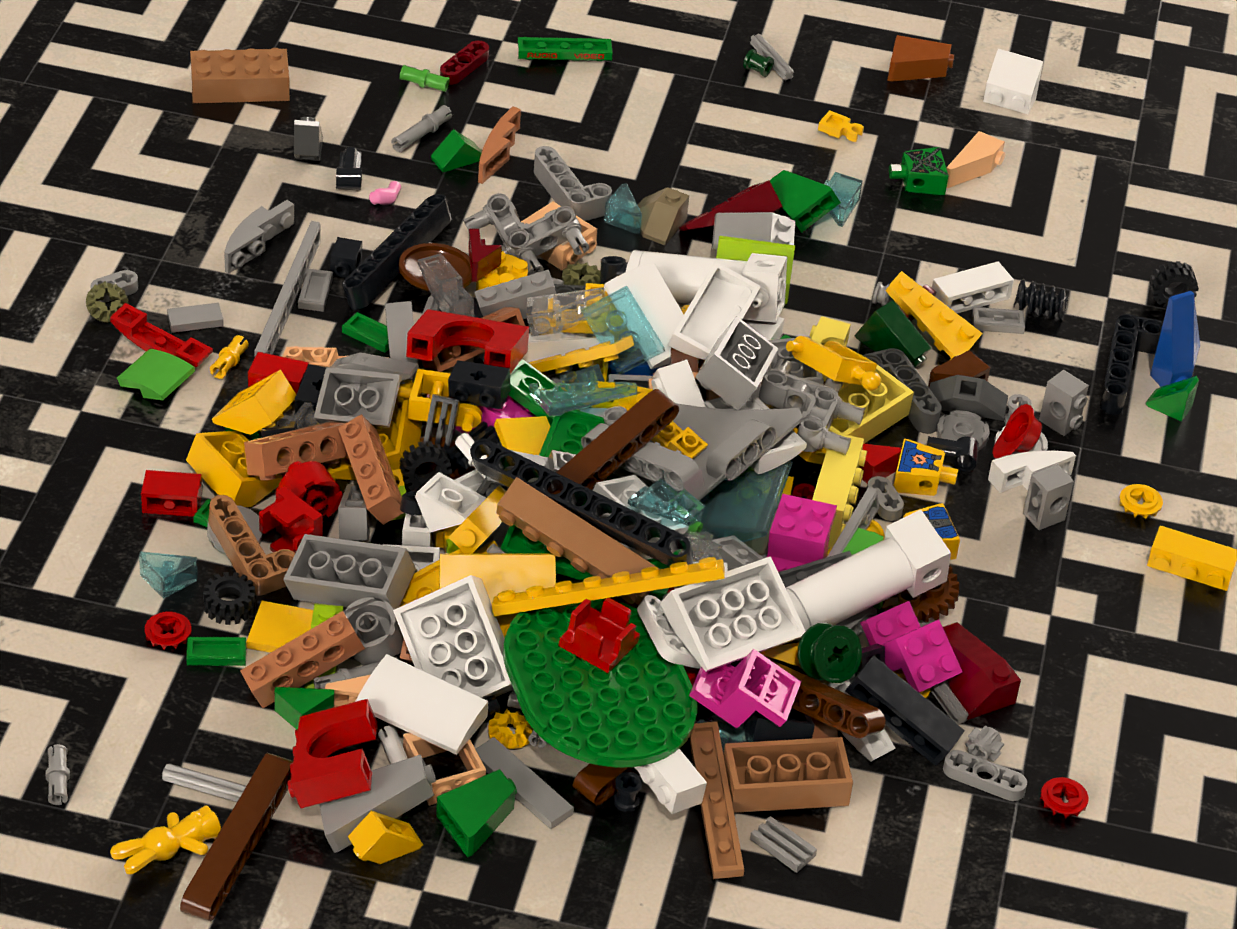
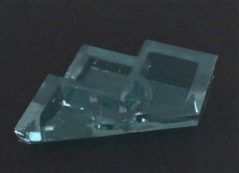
(668, 503)

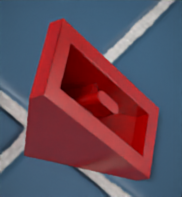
(880, 461)

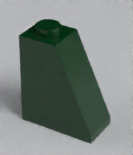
(892, 329)

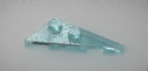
(580, 395)

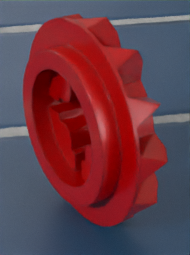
(166, 621)
(1074, 792)

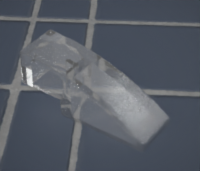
(446, 285)

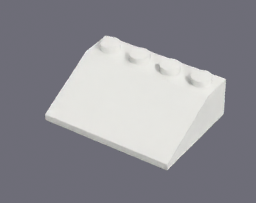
(733, 615)
(457, 637)

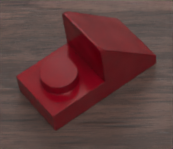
(482, 257)

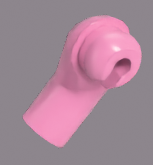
(385, 196)

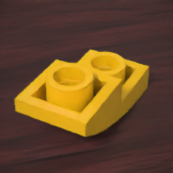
(682, 440)

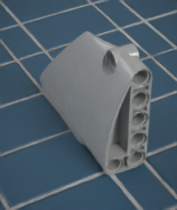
(733, 442)

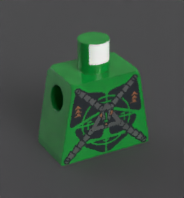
(922, 171)

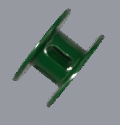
(829, 652)

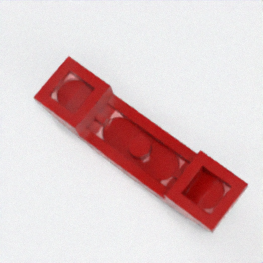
(134, 326)

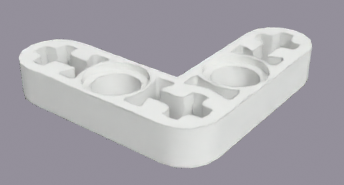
(662, 635)

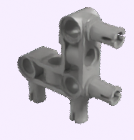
(531, 239)
(817, 404)

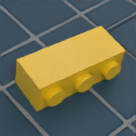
(1193, 558)

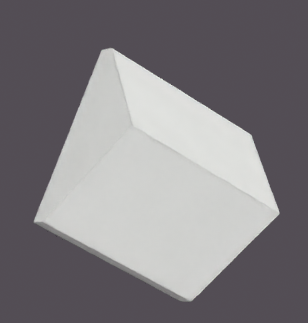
(446, 502)

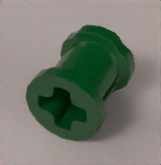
(758, 63)

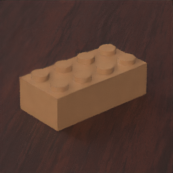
(239, 75)
(788, 774)

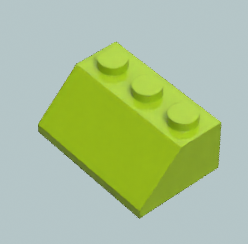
(741, 250)

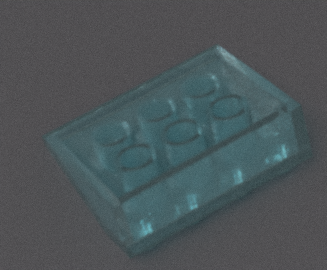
(744, 504)

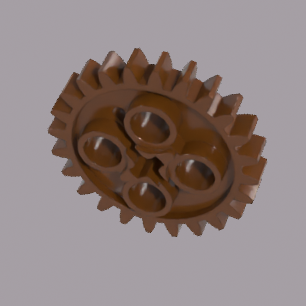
(930, 603)

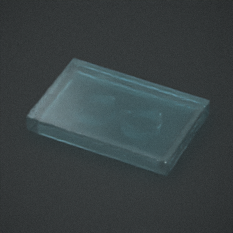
(619, 317)

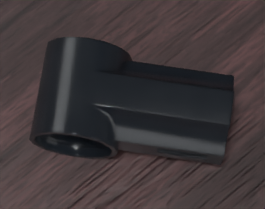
(349, 170)
(960, 453)

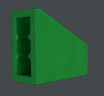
(803, 198)
(476, 809)

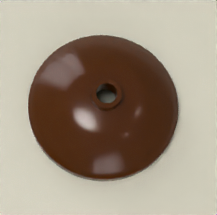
(411, 272)

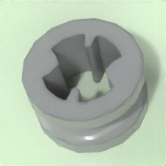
(880, 294)

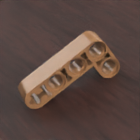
(257, 563)

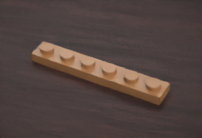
(717, 802)

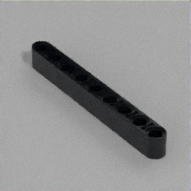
(593, 508)

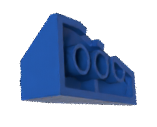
(1177, 342)

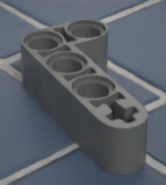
(925, 407)

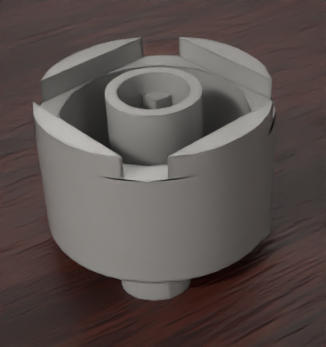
(376, 629)

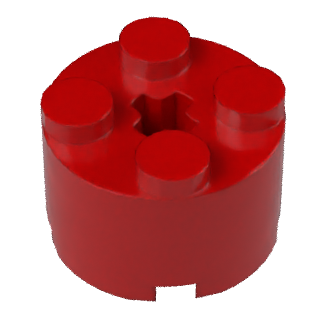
(313, 485)

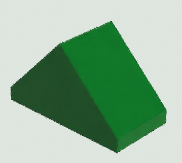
(456, 152)
(1174, 399)
(297, 702)

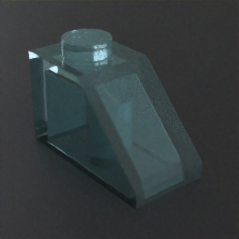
(848, 192)

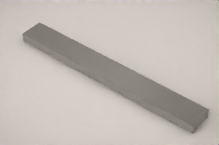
(290, 290)

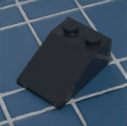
(760, 728)

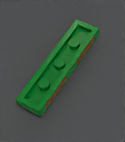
(564, 48)

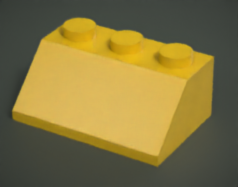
(257, 405)
(224, 468)

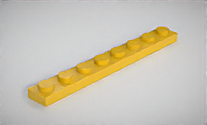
(617, 585)

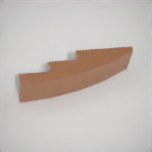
(498, 144)

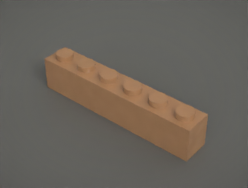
(568, 535)

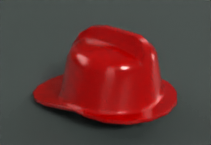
(1019, 433)

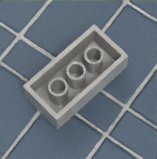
(736, 363)
(347, 570)

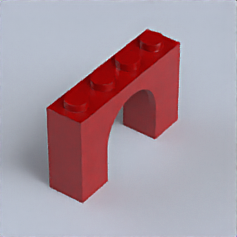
(435, 330)
(319, 734)

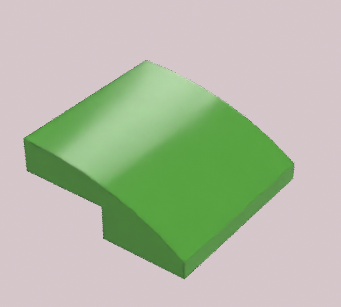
(156, 374)

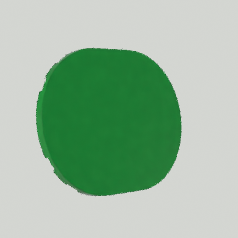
(596, 716)

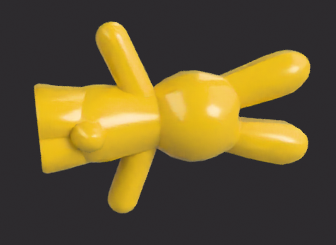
(164, 842)

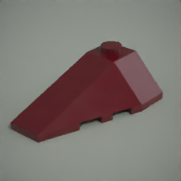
(754, 199)
(986, 677)

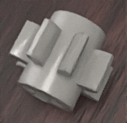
(985, 743)

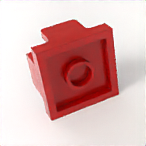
(292, 520)
(600, 636)

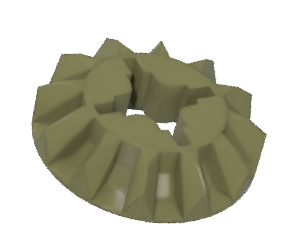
(571, 274)
(99, 309)

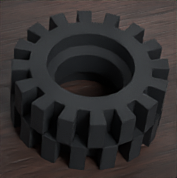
(1169, 275)
(421, 455)
(232, 609)

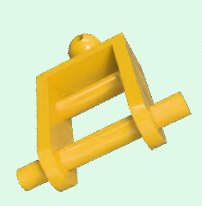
(835, 362)
(436, 383)

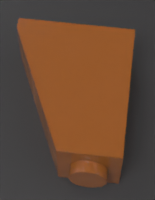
(919, 59)

